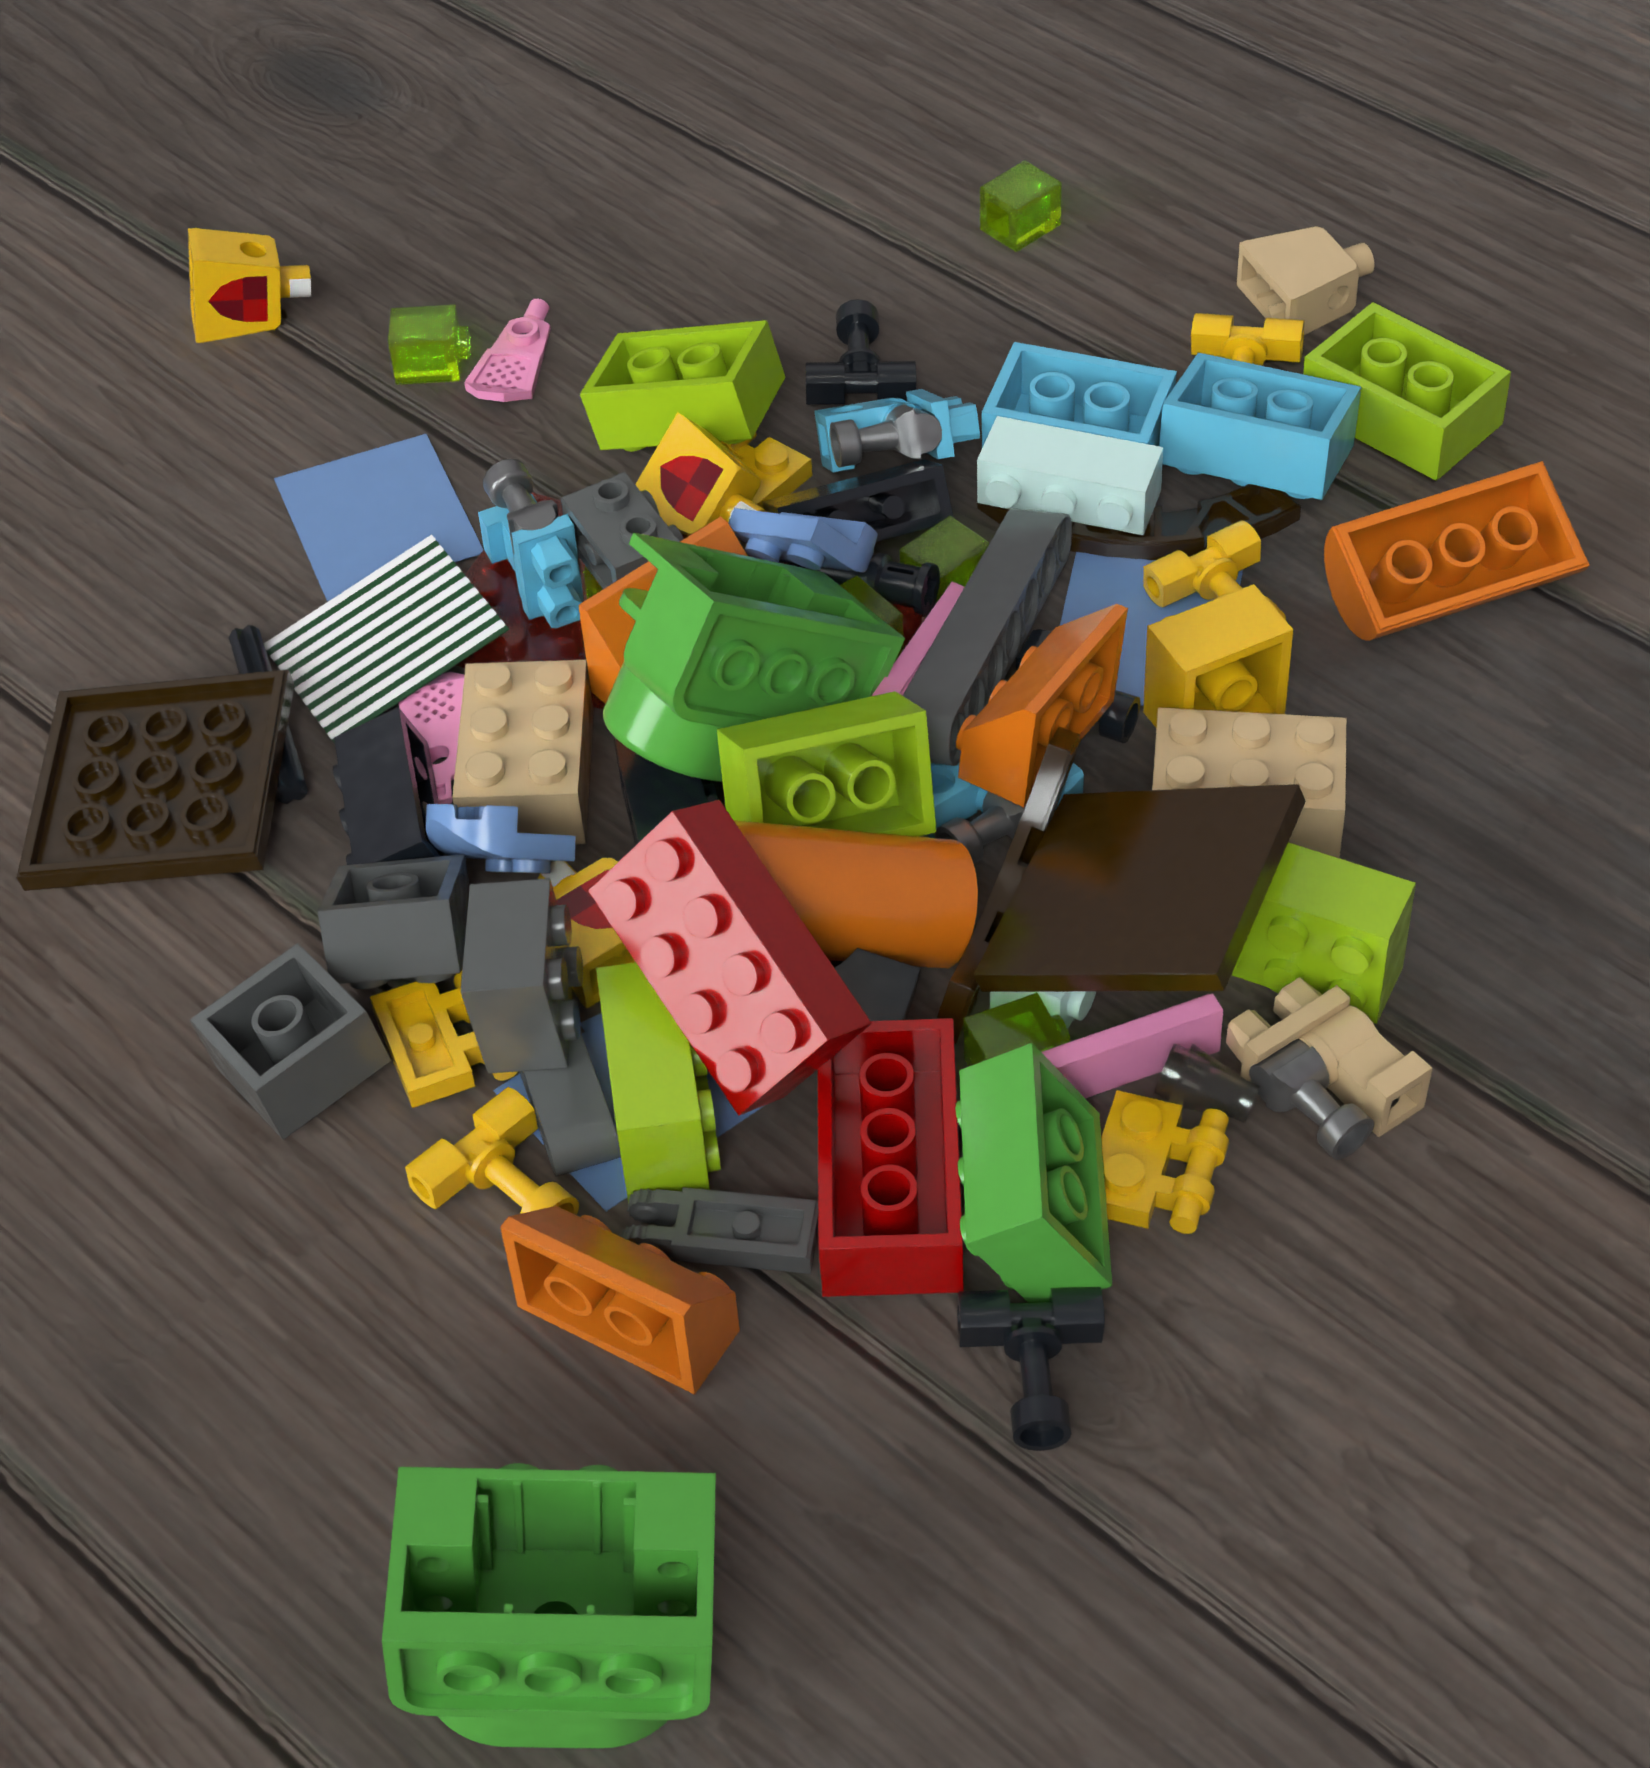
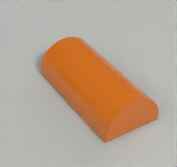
(1450, 552)
(874, 890)

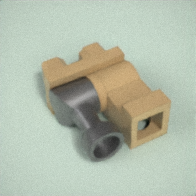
(1331, 1047)

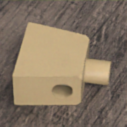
(1302, 275)

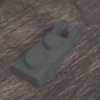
(727, 1228)

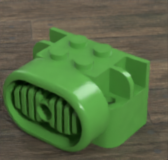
(735, 645)
(551, 1602)

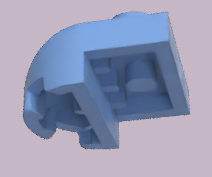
(805, 539)
(492, 835)

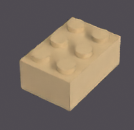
(527, 743)
(1260, 750)

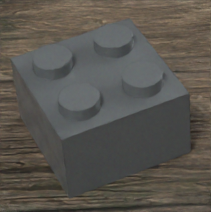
(396, 921)
(520, 975)
(291, 1040)

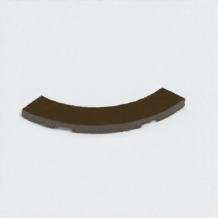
(1183, 530)
(1043, 799)

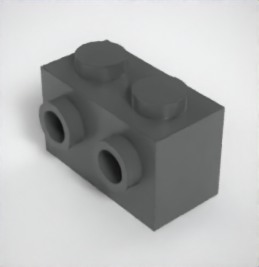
(604, 524)

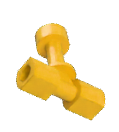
(1219, 337)
(1206, 572)
(487, 1159)

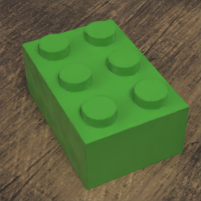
(1032, 1176)

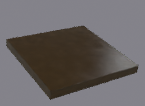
(158, 781)
(1142, 891)

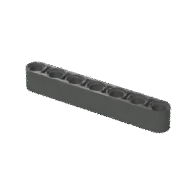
(989, 624)

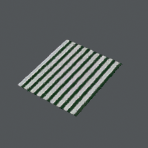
(385, 637)

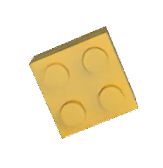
(1219, 657)

